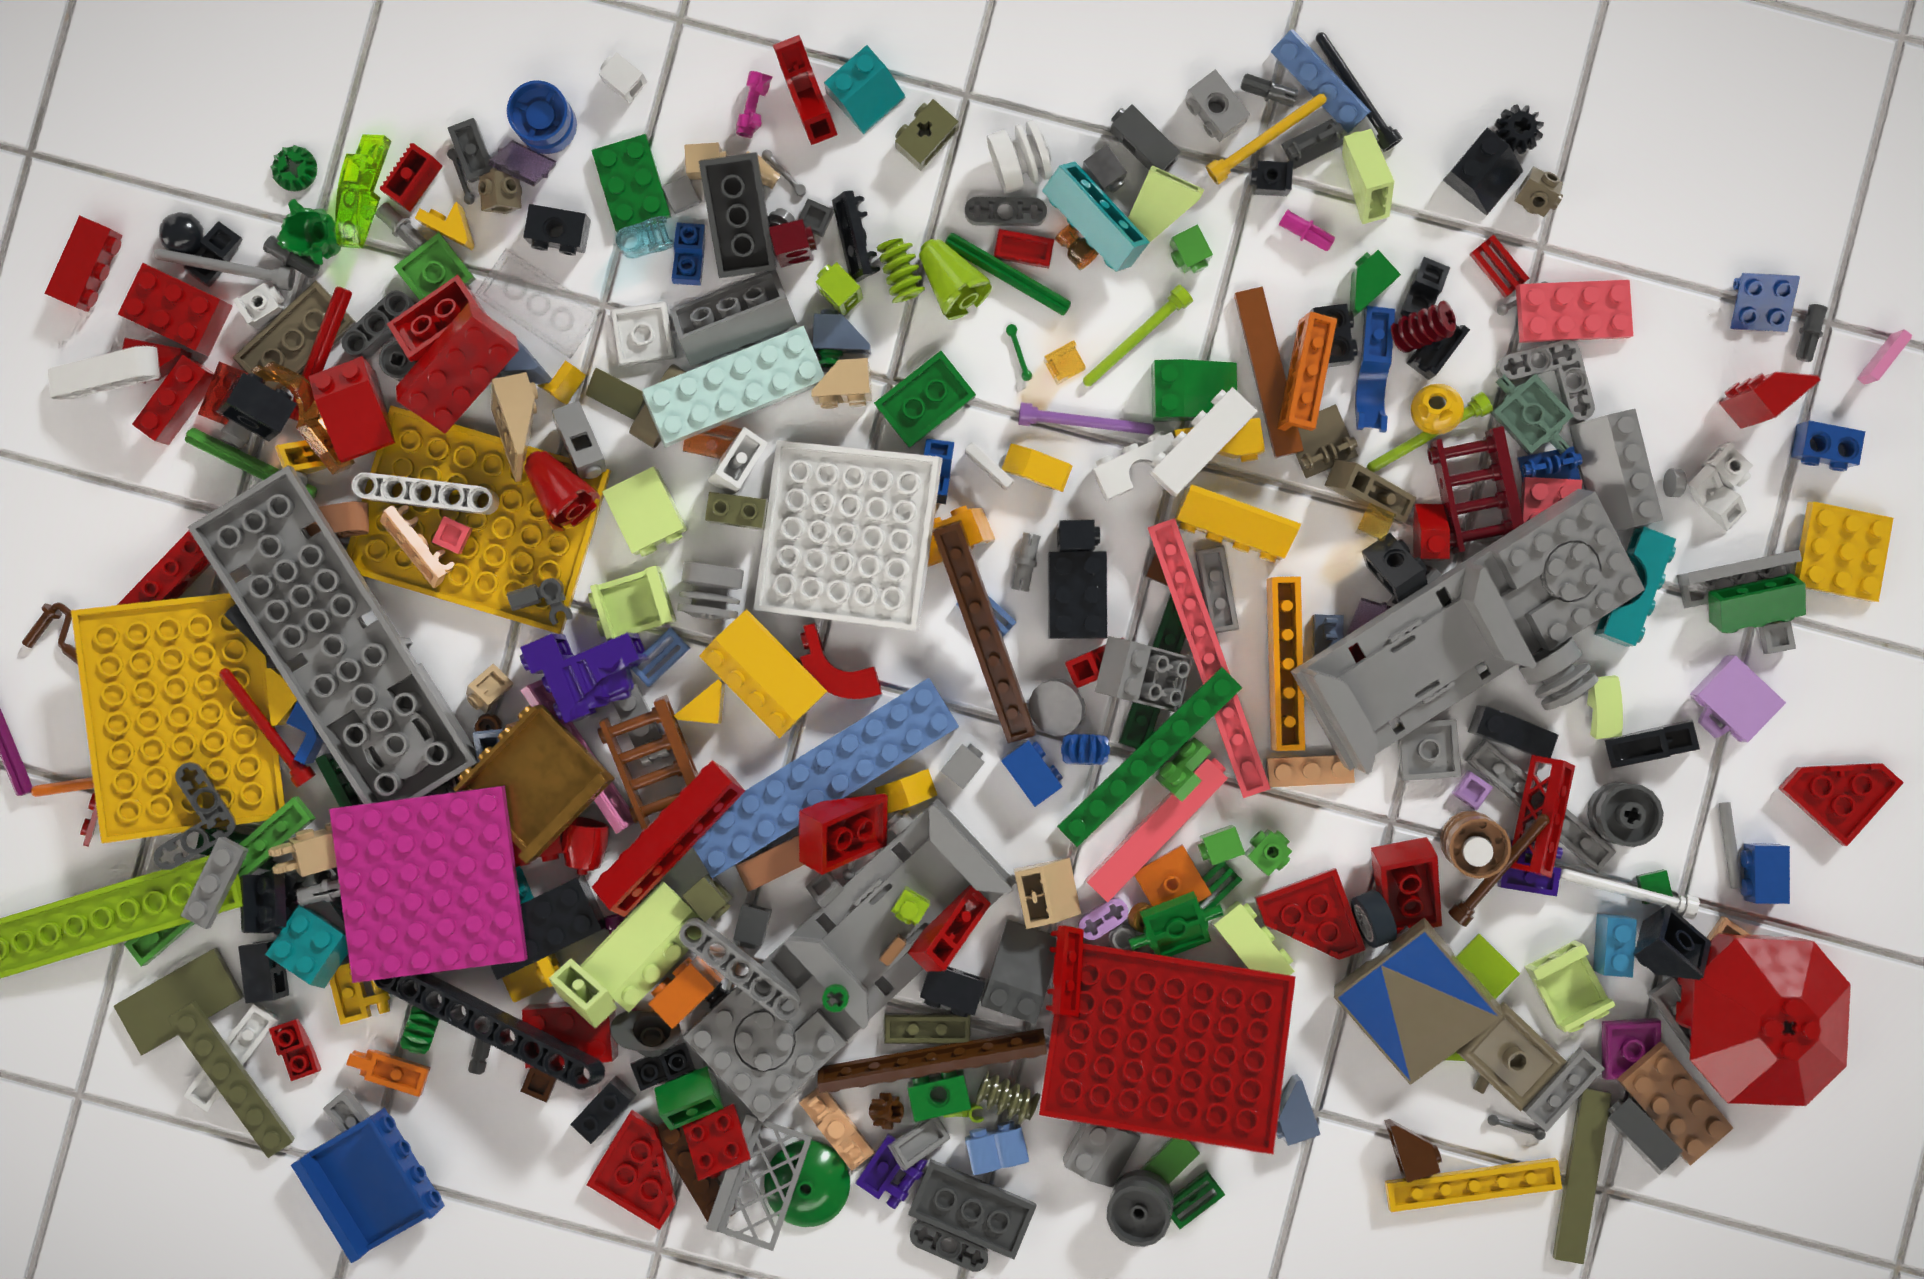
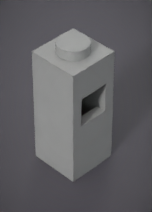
(579, 440)

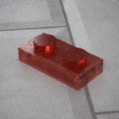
(217, 390)

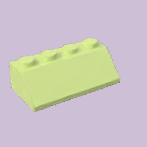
(642, 947)

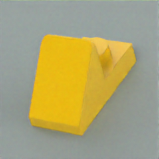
(453, 227)

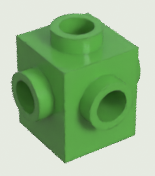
(1258, 851)

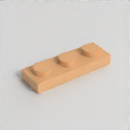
(1307, 771)

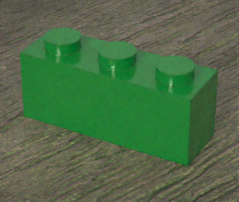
(1757, 603)

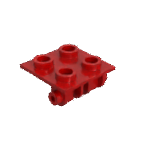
(716, 1142)

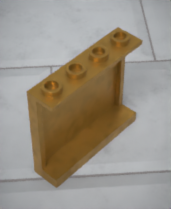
(544, 776)

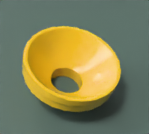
(1437, 420)

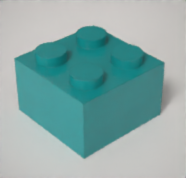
(310, 947)

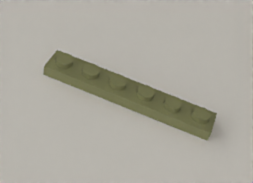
(231, 1078)

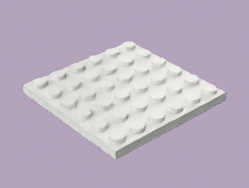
(848, 534)

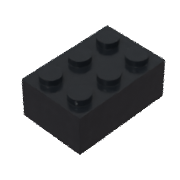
(1077, 595)

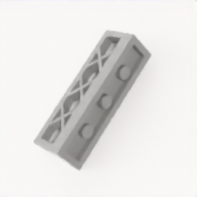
(1742, 568)

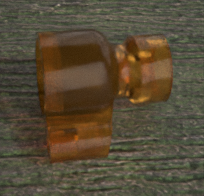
(1078, 249)

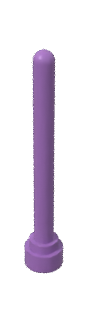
(1030, 414)

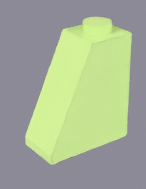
(1368, 175)
(1162, 202)

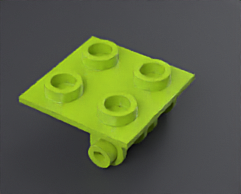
(1487, 965)

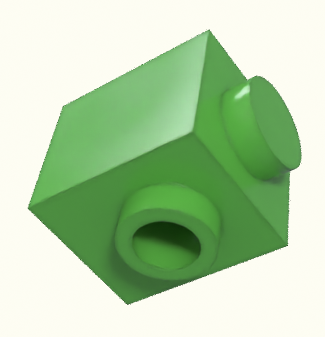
(1190, 250)
(1220, 845)

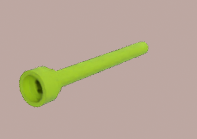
(1178, 299)
(1478, 406)

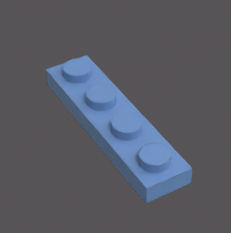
(1320, 79)

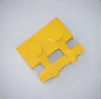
(351, 998)

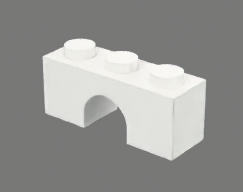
(1113, 474)

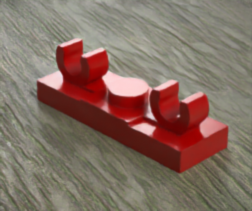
(1066, 971)

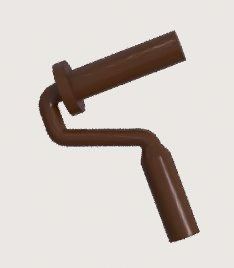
(49, 613)

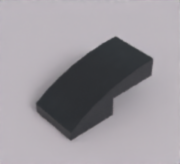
(217, 244)
(1425, 286)

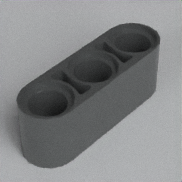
(365, 329)

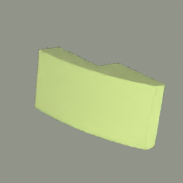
(1607, 707)

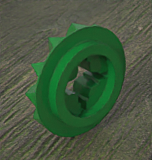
(306, 170)

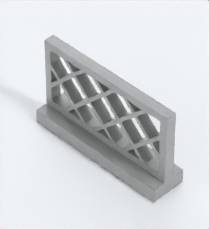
(734, 1178)

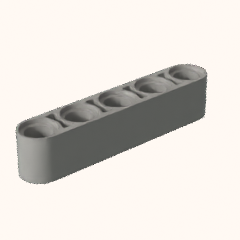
(745, 982)

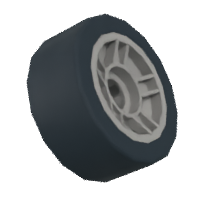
(1374, 918)

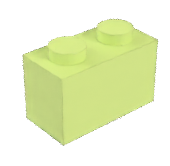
(583, 993)

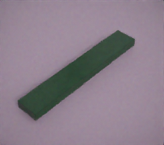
(1141, 717)

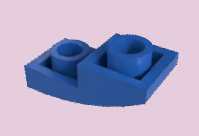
(689, 254)

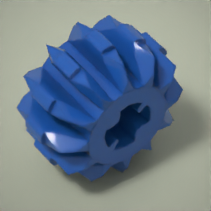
(1085, 749)

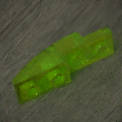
(355, 192)

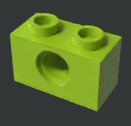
(838, 288)

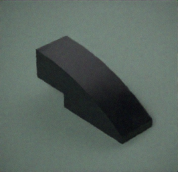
(1652, 744)

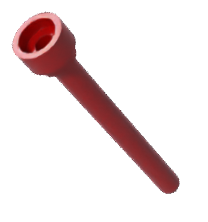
(299, 772)

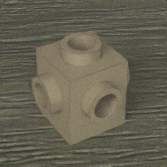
(499, 192)
(1539, 192)

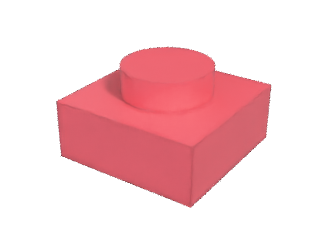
(452, 535)

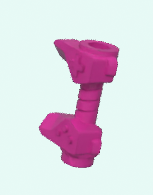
(750, 121)

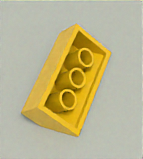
(1236, 523)
(763, 673)

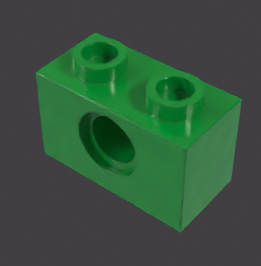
(927, 1107)

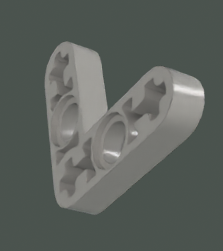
(1562, 369)

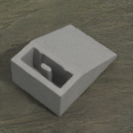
(1143, 674)

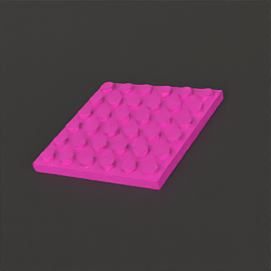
(428, 884)

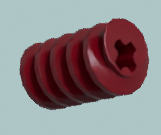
(1424, 327)

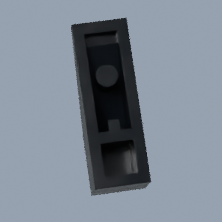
(1512, 732)

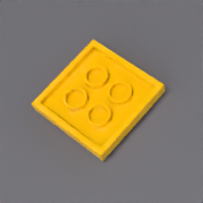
(1843, 551)

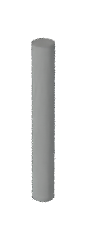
(1730, 845)

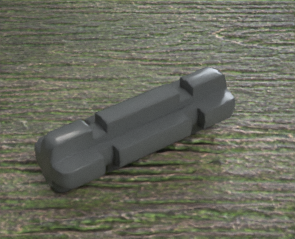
(479, 1054)

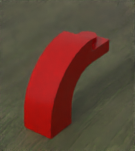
(804, 90)
(840, 683)

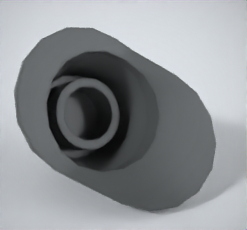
(644, 1032)

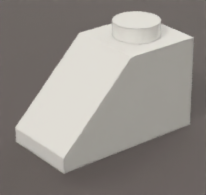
(737, 461)

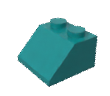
(864, 89)

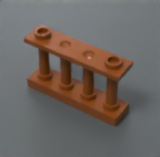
(672, 739)

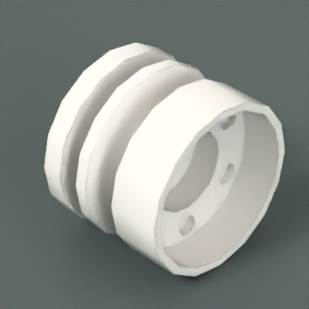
(1019, 156)

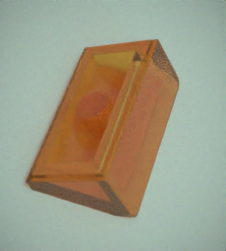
(712, 442)

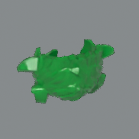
(308, 233)

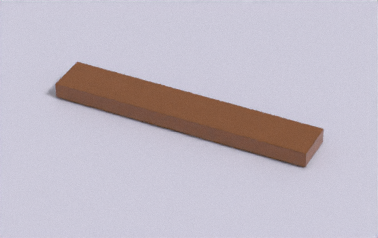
(1266, 368)

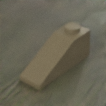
(1366, 487)

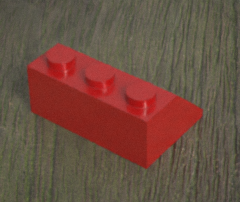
(1765, 396)

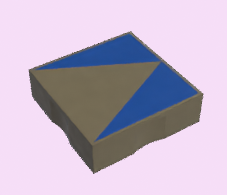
(1417, 1002)

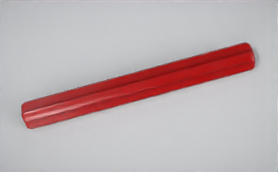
(325, 337)

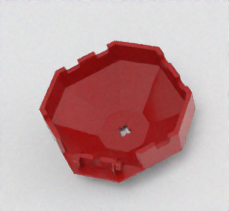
(1739, 1016)

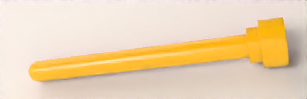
(1220, 169)

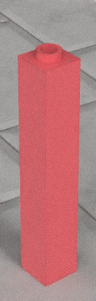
(1154, 832)

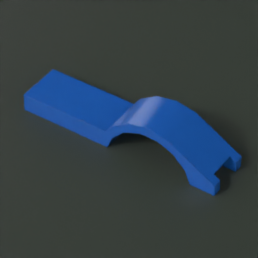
(1374, 368)

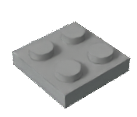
(1430, 751)

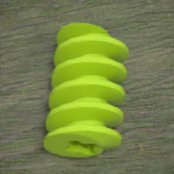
(899, 270)

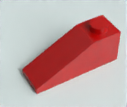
(949, 931)

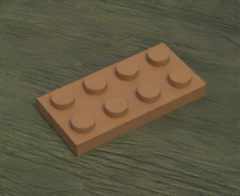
(1675, 1102)

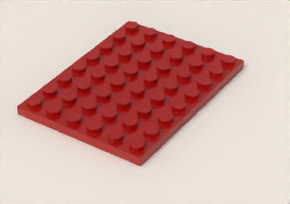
(1172, 1049)

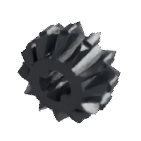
(1526, 122)

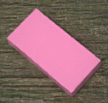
(1885, 357)

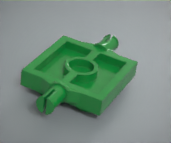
(1176, 926)

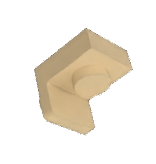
(488, 688)

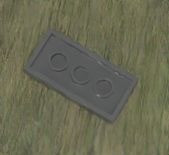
(972, 1209)

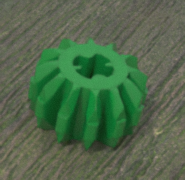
(419, 1031)

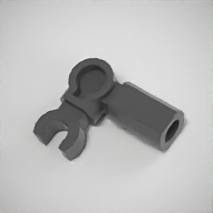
(550, 589)

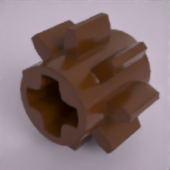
(886, 1111)

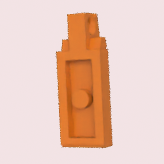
(390, 1071)

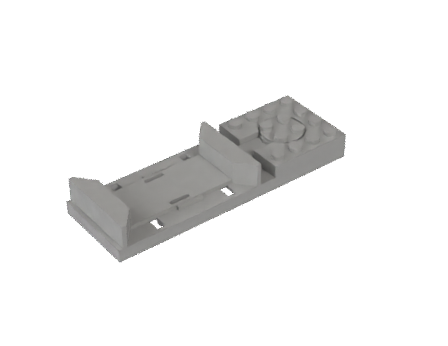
(1505, 606)
(360, 680)
(772, 1057)

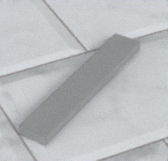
(1511, 782)

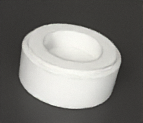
(1477, 851)

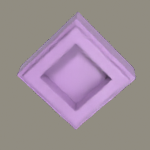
(1472, 790)

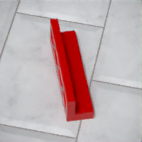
(1554, 807)

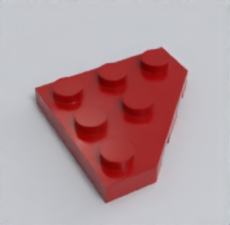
(1841, 796)
(1314, 914)
(636, 1172)

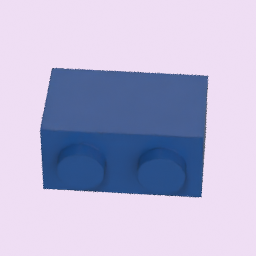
(1032, 772)
(1766, 873)

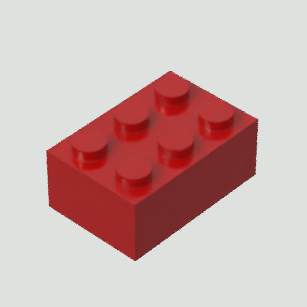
(175, 309)
(569, 1026)

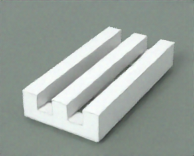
(988, 466)

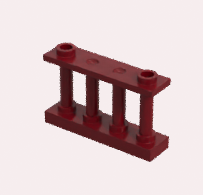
(1499, 471)

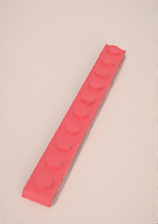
(1207, 654)

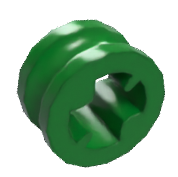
(829, 357)
(835, 988)

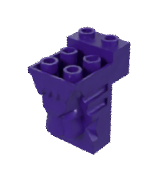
(587, 678)

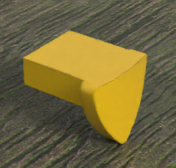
(564, 382)

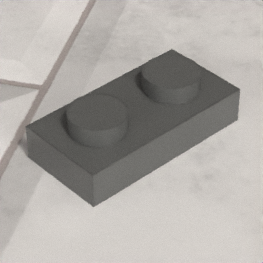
(470, 149)

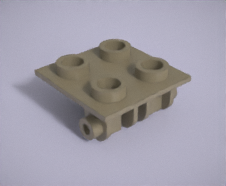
(1326, 443)

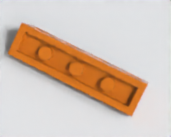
(1307, 372)

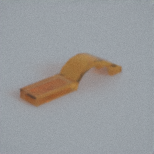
(310, 423)

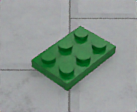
(630, 181)
(925, 399)

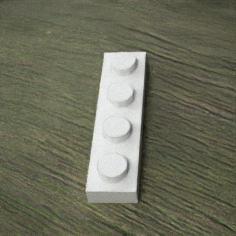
(242, 1042)

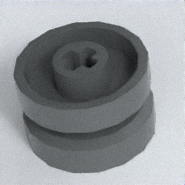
(1642, 815)
(1140, 1208)

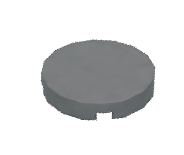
(1057, 707)

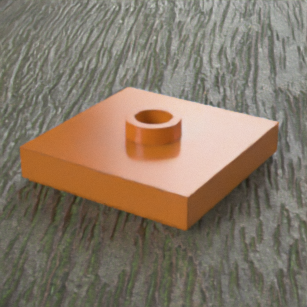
(1171, 877)

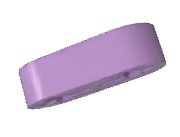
(1107, 924)

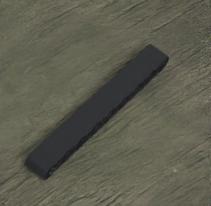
(500, 1025)

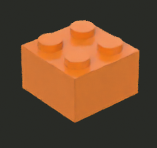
(679, 996)

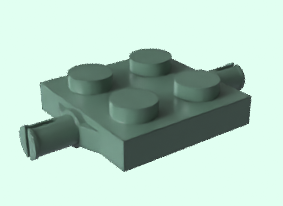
(1532, 414)

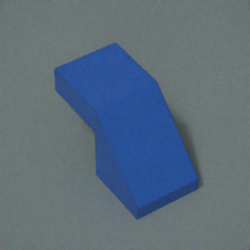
(944, 450)
(312, 742)

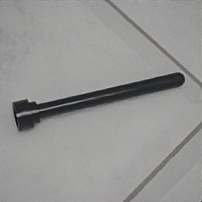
(1387, 136)

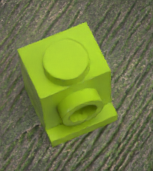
(910, 906)

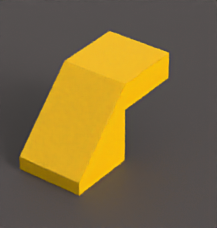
(1037, 467)

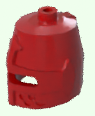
(585, 844)

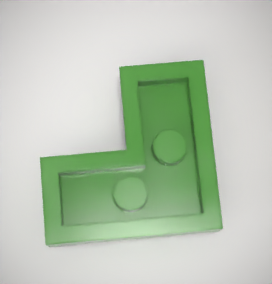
(1178, 774)

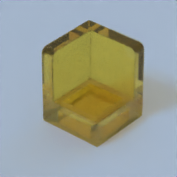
(1064, 362)
(1375, 522)

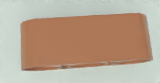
(345, 519)
(770, 864)

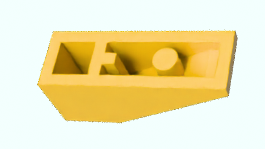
(1245, 444)

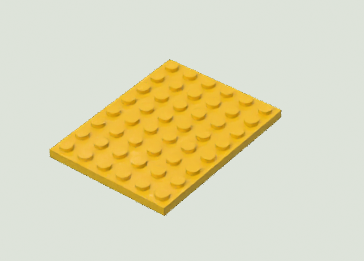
(504, 548)
(160, 703)

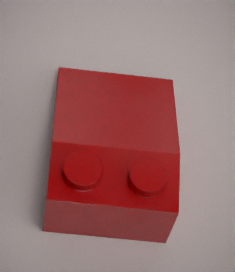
(427, 319)
(352, 408)
(842, 831)
(1409, 881)

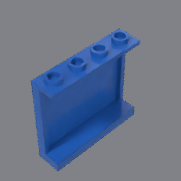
(367, 1184)

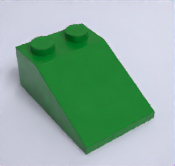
(1188, 386)

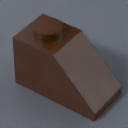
(1413, 1152)

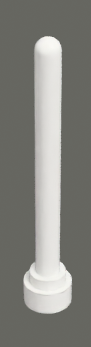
(1685, 905)

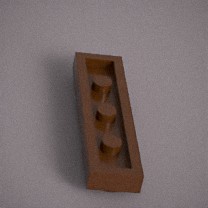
(676, 1147)

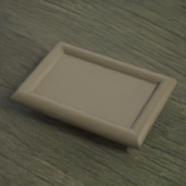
(1513, 1058)

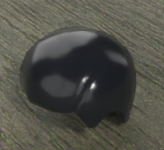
(181, 233)

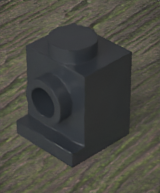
(1264, 186)

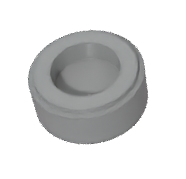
(1674, 482)

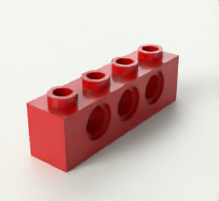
(172, 574)

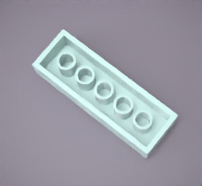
(733, 386)

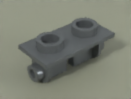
(1313, 143)

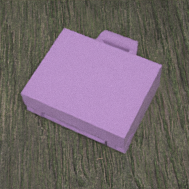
(1736, 700)

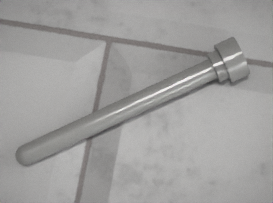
(282, 277)

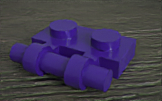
(1529, 881)
(881, 1170)

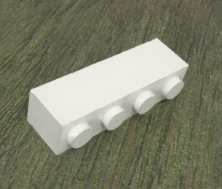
(1203, 442)

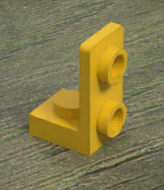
(531, 978)

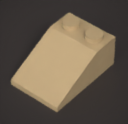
(513, 413)

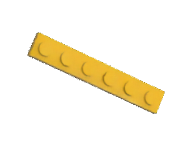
(1474, 1185)

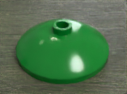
(823, 1172)

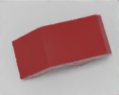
(1086, 667)

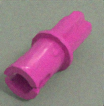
(1307, 230)

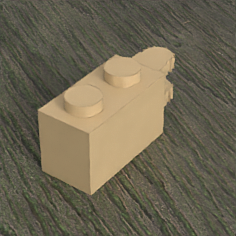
(310, 850)

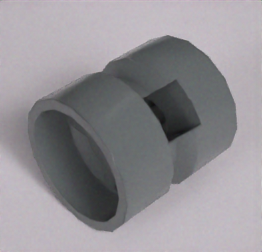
(394, 361)

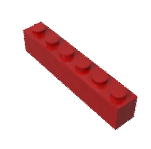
(667, 839)

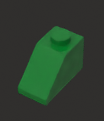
(1370, 280)

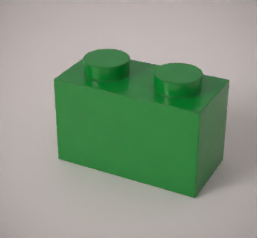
(688, 1098)

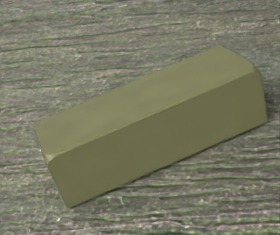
(615, 394)

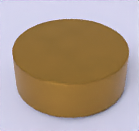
(1134, 917)

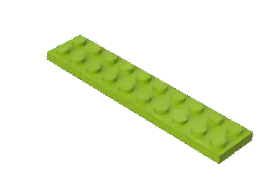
(102, 918)

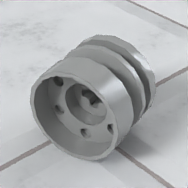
(710, 590)
(1560, 677)

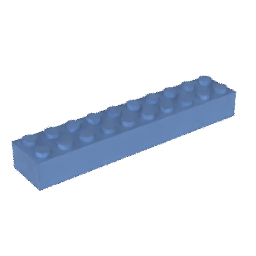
(826, 774)

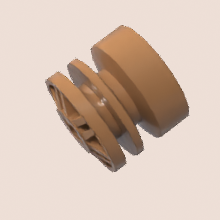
(1470, 824)

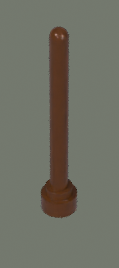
(1464, 911)

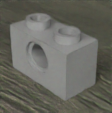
(1215, 90)

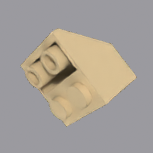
(844, 383)
(1047, 892)

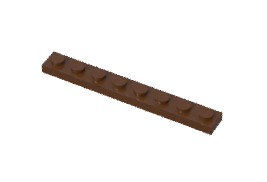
(984, 631)
(932, 1060)

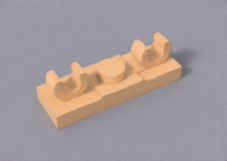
(415, 545)
(837, 1128)

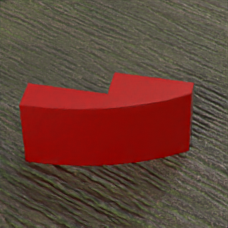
(296, 1048)

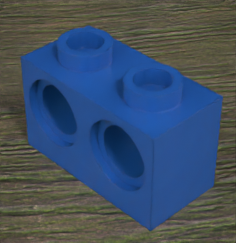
(1828, 439)

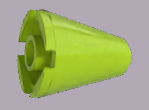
(953, 279)

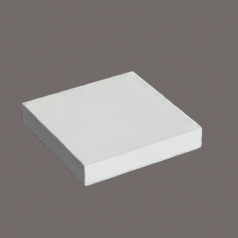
(642, 334)

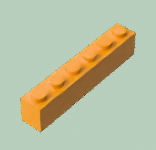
(1284, 655)

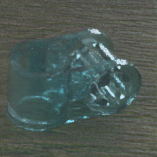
(647, 239)

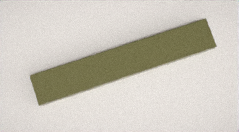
(1582, 1176)

